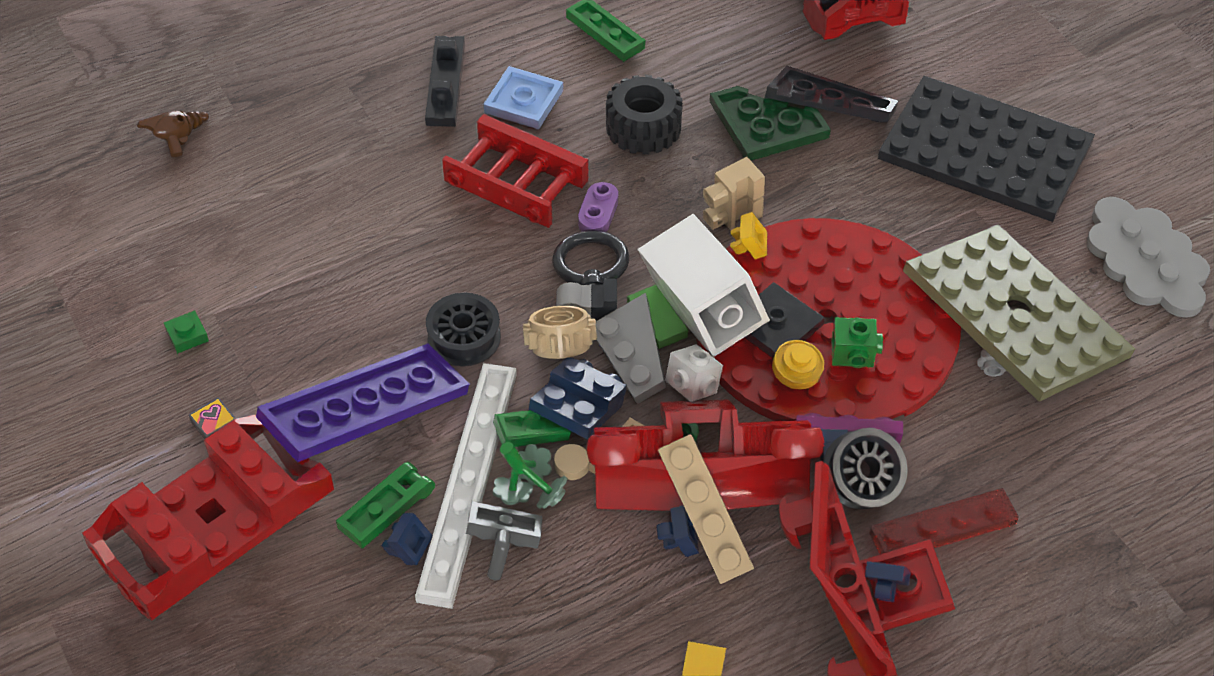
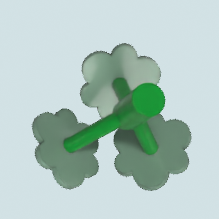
(528, 465)

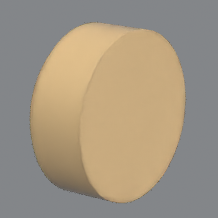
(571, 461)

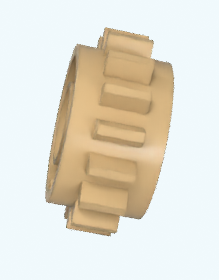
(559, 332)

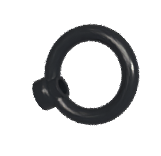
(591, 276)

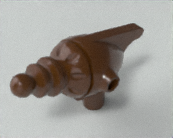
(174, 127)

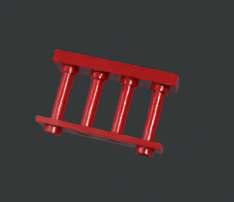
(519, 146)

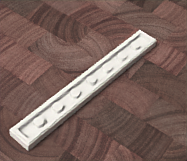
(466, 484)

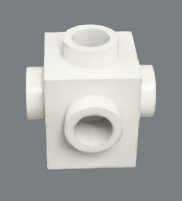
(693, 372)

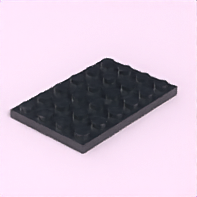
(987, 147)

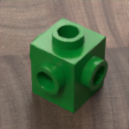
(855, 342)

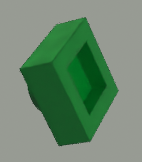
(186, 331)

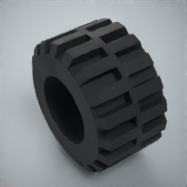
(643, 114)

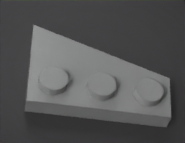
(632, 349)

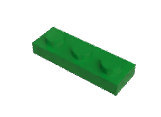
(605, 29)

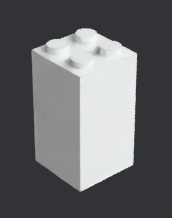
(704, 284)

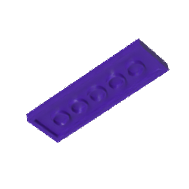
(361, 402)

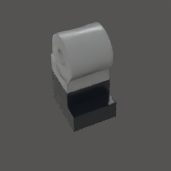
(595, 299)

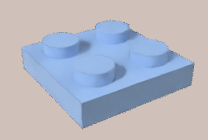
(523, 97)

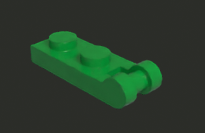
(384, 504)

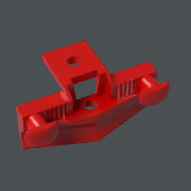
(752, 467)
(836, 555)

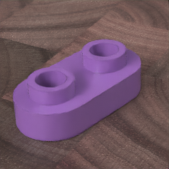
(598, 207)

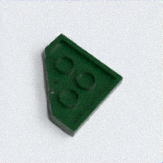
(765, 124)

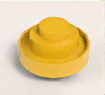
(798, 364)

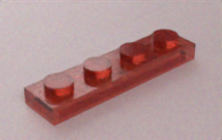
(947, 522)

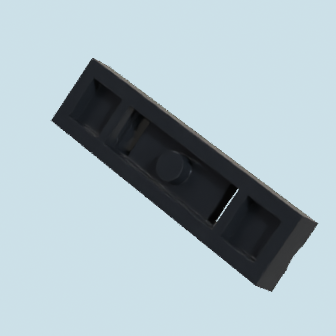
(445, 81)

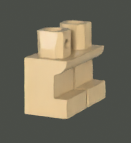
(735, 193)

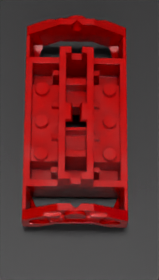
(206, 515)

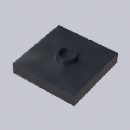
(788, 320)

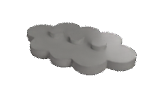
(1148, 257)

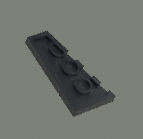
(823, 93)

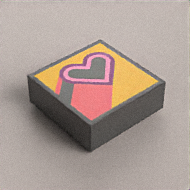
(211, 417)

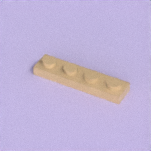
(706, 509)

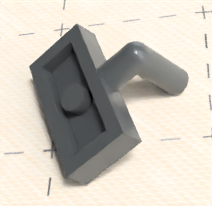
(504, 527)

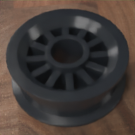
(464, 328)
(888, 450)

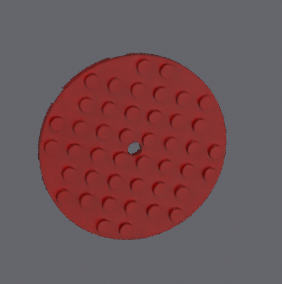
(845, 273)

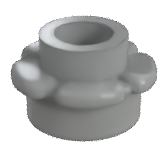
(990, 365)

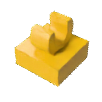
(750, 237)

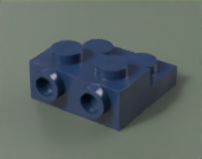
(579, 397)

